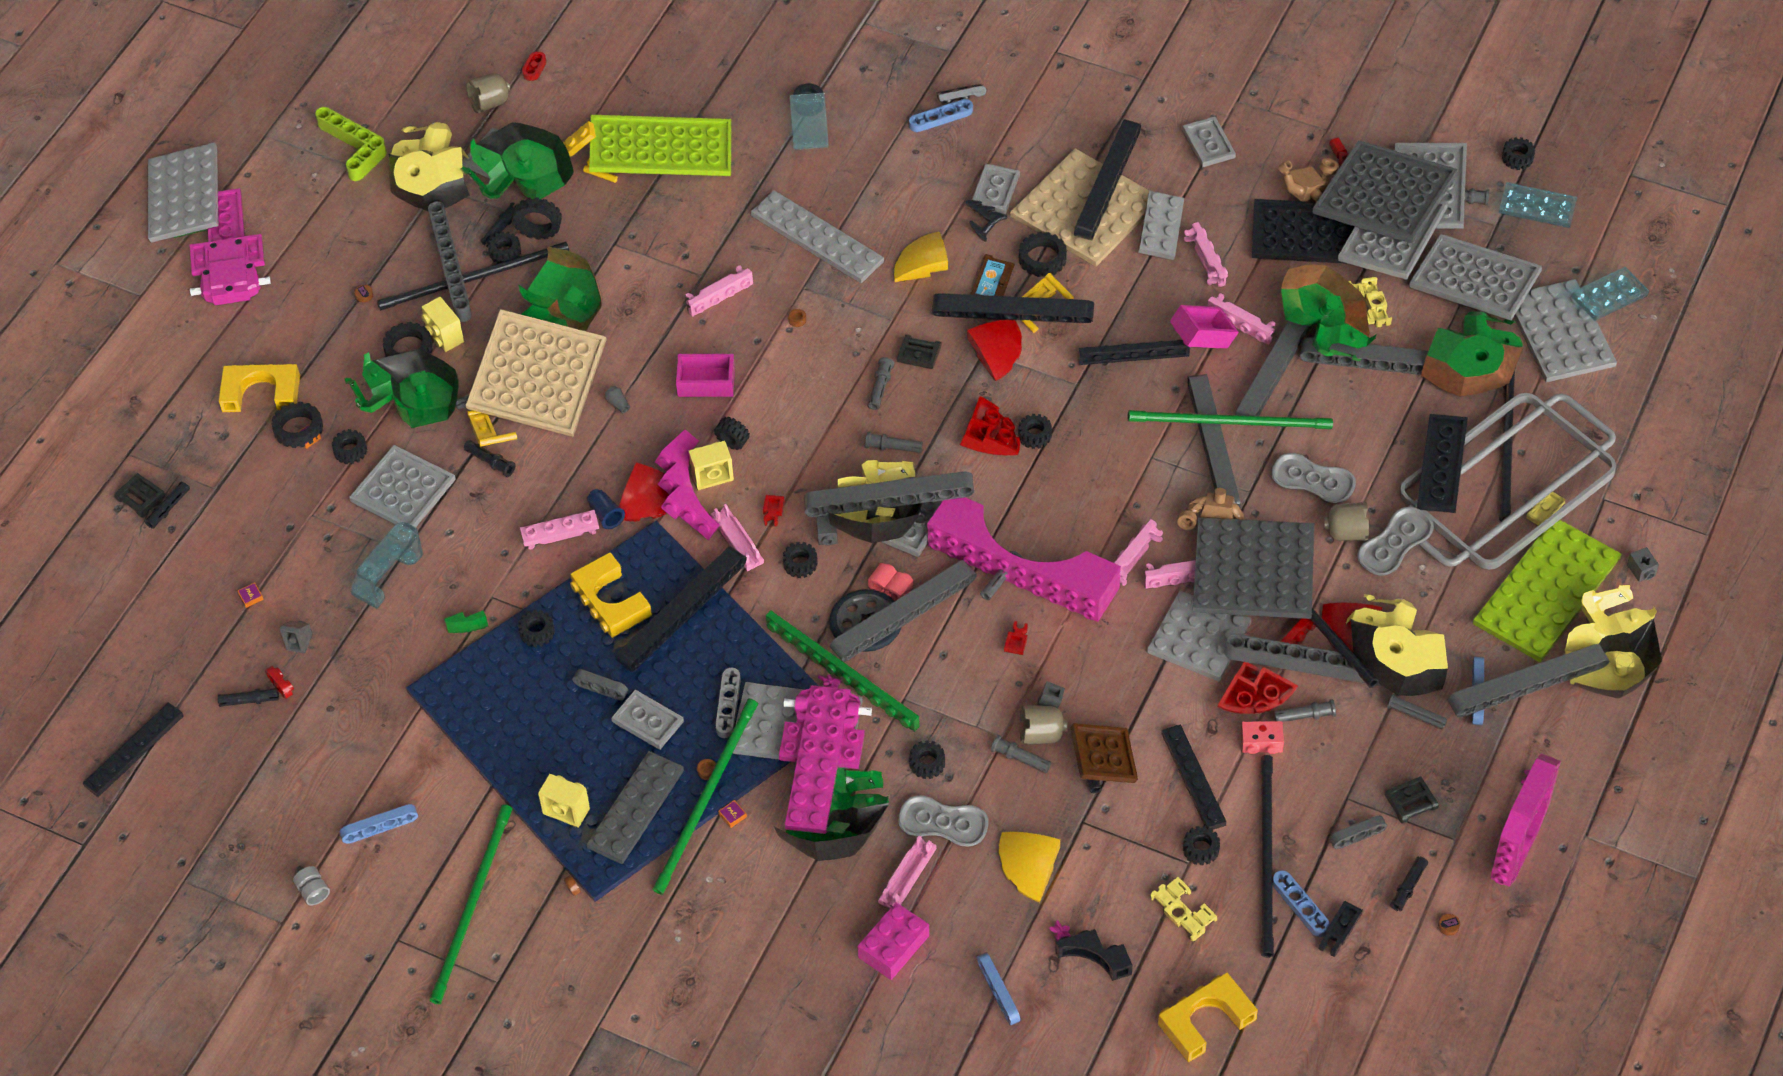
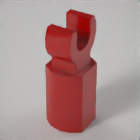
(1339, 150)

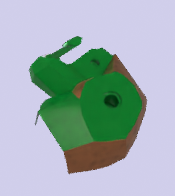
(564, 291)
(1329, 302)
(1473, 359)

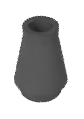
(617, 399)

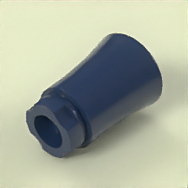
(606, 510)

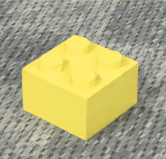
(442, 324)
(711, 465)
(564, 800)

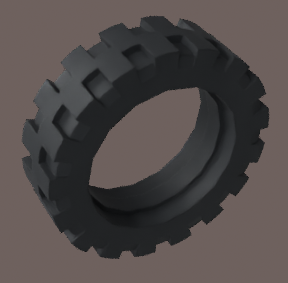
(537, 230)
(1040, 240)
(407, 330)
(293, 411)

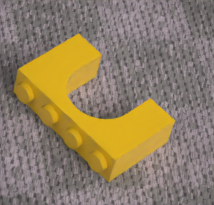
(240, 377)
(612, 617)
(1219, 993)

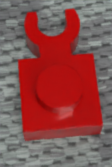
(773, 508)
(1016, 640)

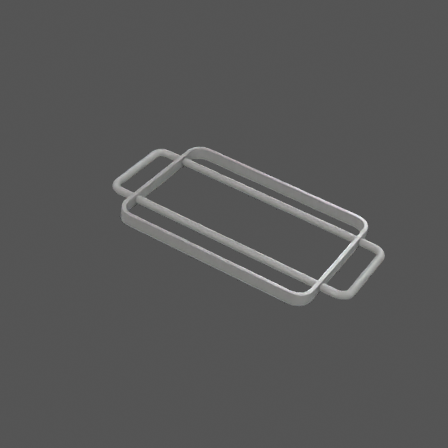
(1541, 407)

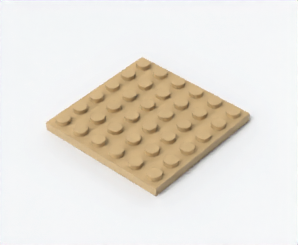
(1061, 196)
(536, 373)

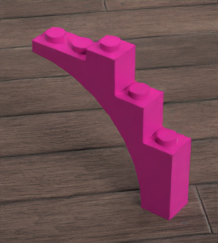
(676, 482)

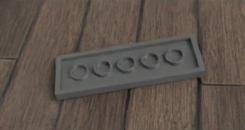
(635, 807)

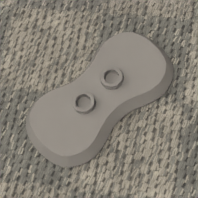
(1300, 473)
(1386, 551)
(960, 824)

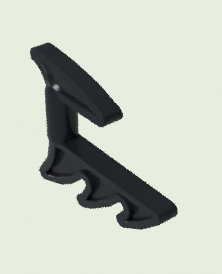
(985, 212)

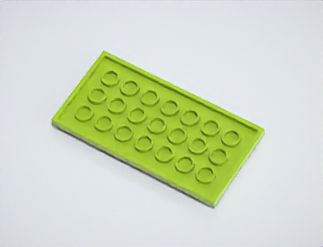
(661, 145)
(1546, 589)

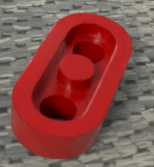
(532, 69)
(276, 678)

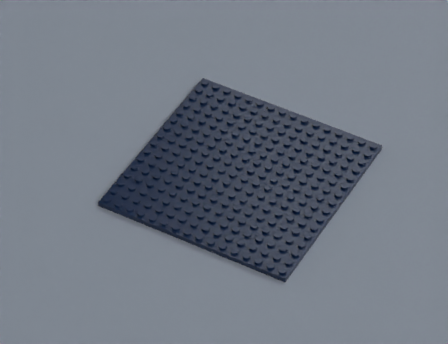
(526, 718)

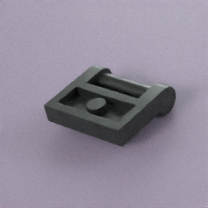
(917, 355)
(142, 489)
(1408, 794)

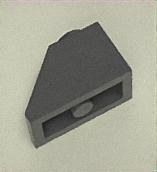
(296, 635)

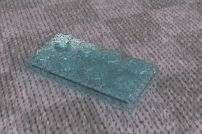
(1538, 205)
(1610, 293)

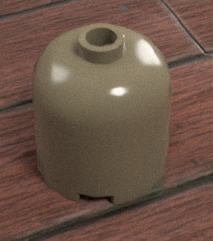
(487, 91)
(1348, 522)
(1041, 724)

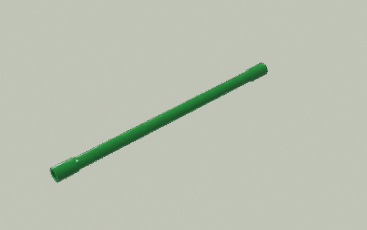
(1143, 416)
(665, 876)
(441, 984)

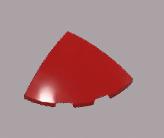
(997, 345)
(990, 431)
(643, 494)
(1336, 617)
(1256, 691)

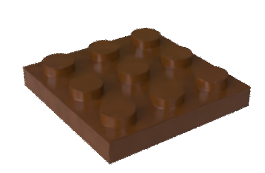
(1103, 753)

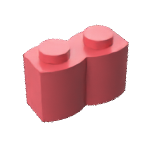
(890, 581)

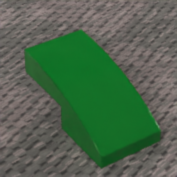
(460, 624)

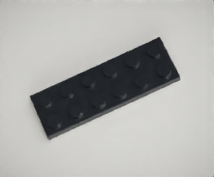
(1442, 463)

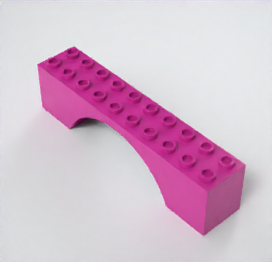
(1080, 583)

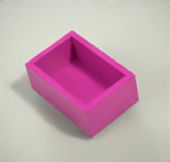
(1203, 326)
(705, 375)
(893, 941)

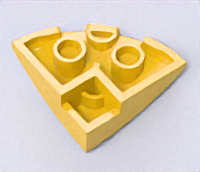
(921, 257)
(1028, 861)

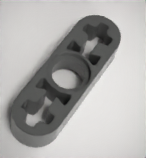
(600, 684)
(1358, 832)

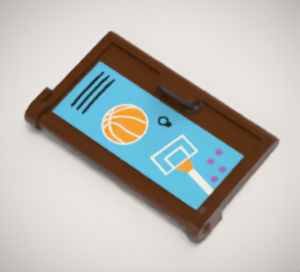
(992, 275)

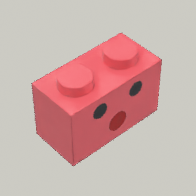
(1262, 737)

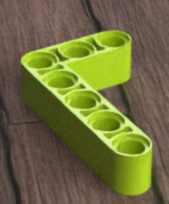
(369, 144)

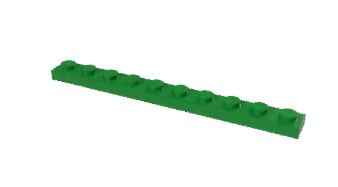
(846, 674)

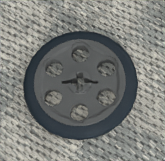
(859, 599)

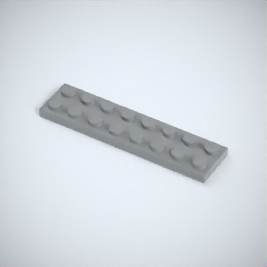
(817, 236)

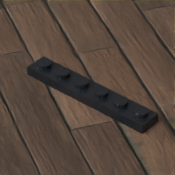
(1133, 352)
(133, 749)
(1194, 777)

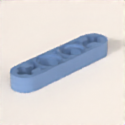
(922, 122)
(1477, 678)
(378, 823)
(1302, 902)
(998, 988)

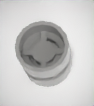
(311, 886)

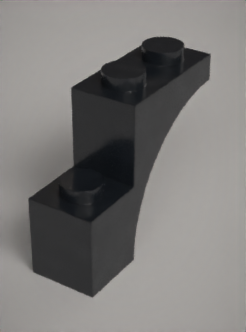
(1087, 945)

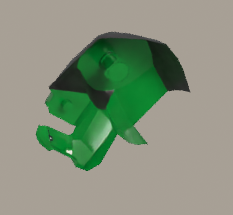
(522, 154)
(417, 382)
(849, 820)

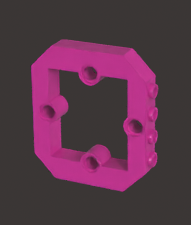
(1525, 819)

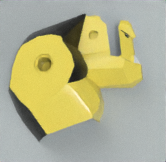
(427, 168)
(879, 523)
(1625, 637)
(1399, 658)

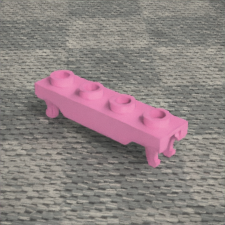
(1205, 251)
(719, 291)
(1244, 320)
(559, 529)
(737, 537)
(1137, 548)
(1169, 574)
(907, 873)

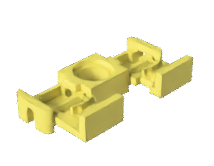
(1376, 312)
(1190, 923)

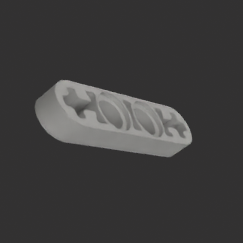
(725, 702)

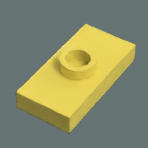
(1545, 508)

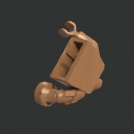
(1306, 182)
(1211, 506)

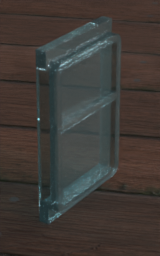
(809, 121)

